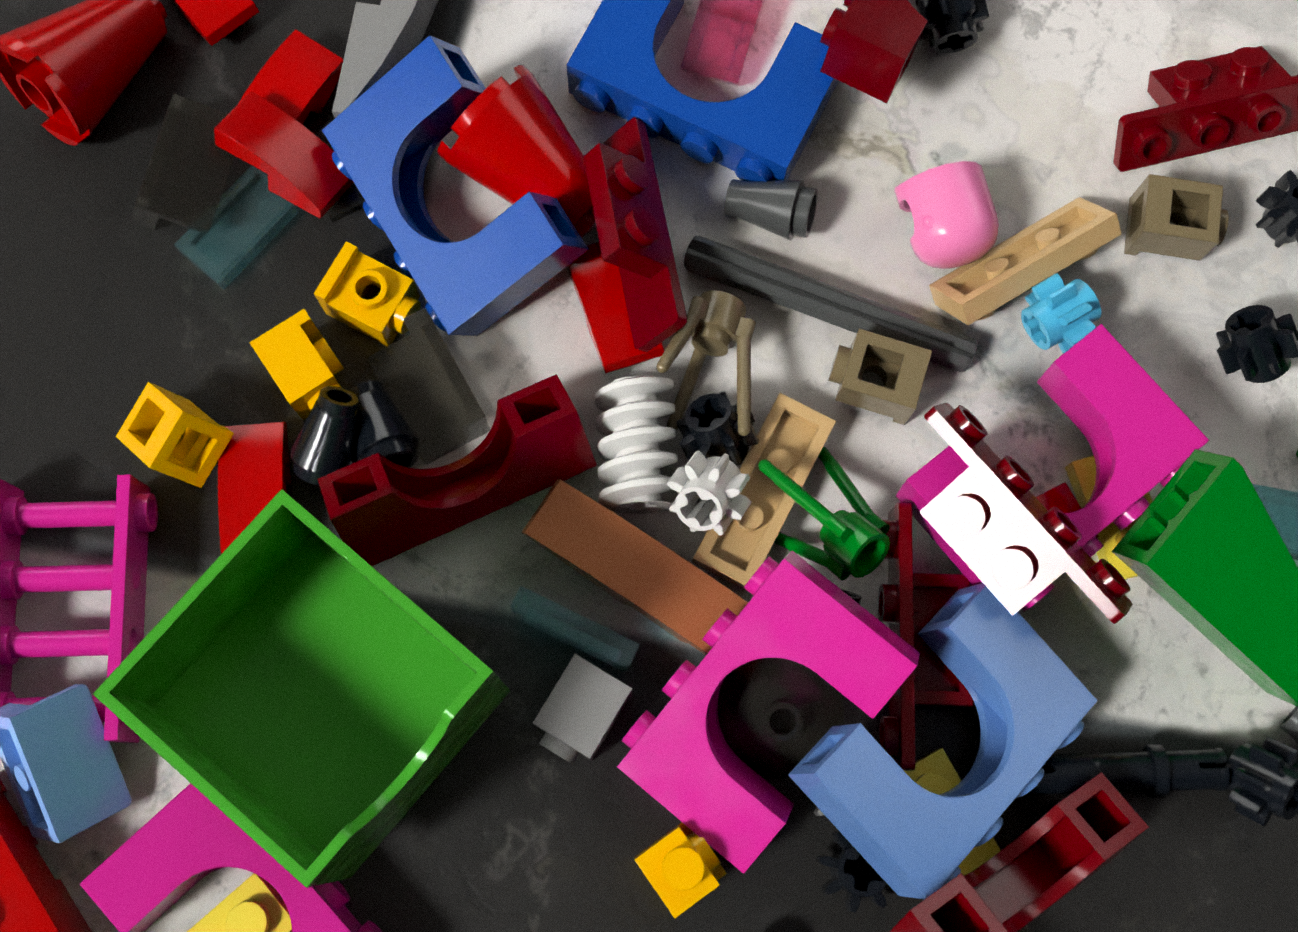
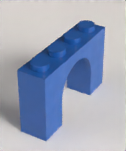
(751, 135)
(385, 149)

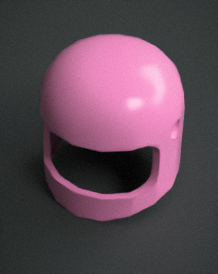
(950, 214)

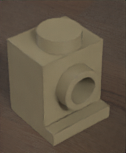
(1188, 204)
(895, 361)

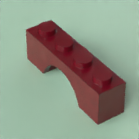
(872, 44)
(393, 508)
(1035, 868)

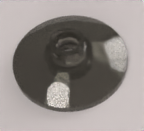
(755, 693)

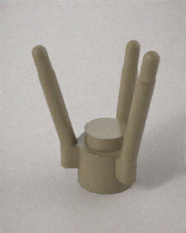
(716, 324)

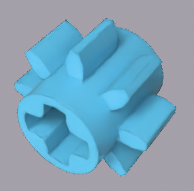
(1060, 312)

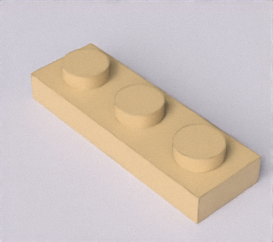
(1025, 260)
(791, 442)

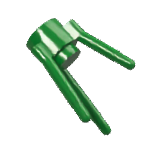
(852, 541)

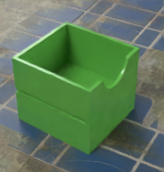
(303, 694)

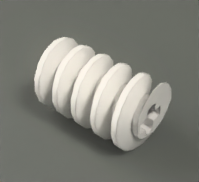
(633, 444)

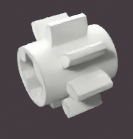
(709, 493)

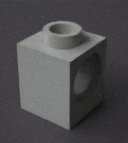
(581, 710)

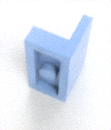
(61, 764)

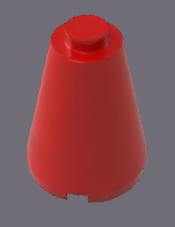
(80, 61)
(520, 146)

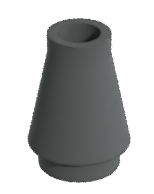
(776, 206)

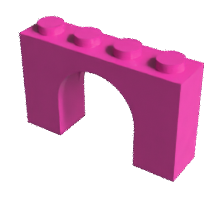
(1129, 424)
(682, 751)
(186, 845)

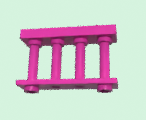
(134, 516)

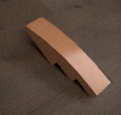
(630, 565)

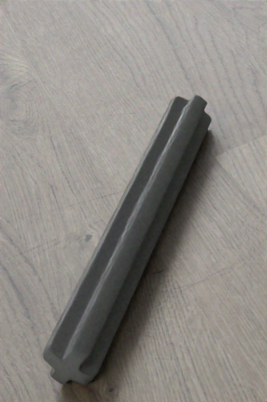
(826, 301)

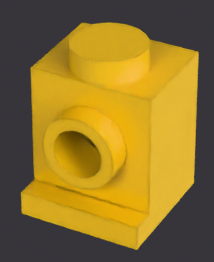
(348, 282)
(298, 360)
(173, 435)
(680, 868)

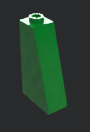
(1222, 568)

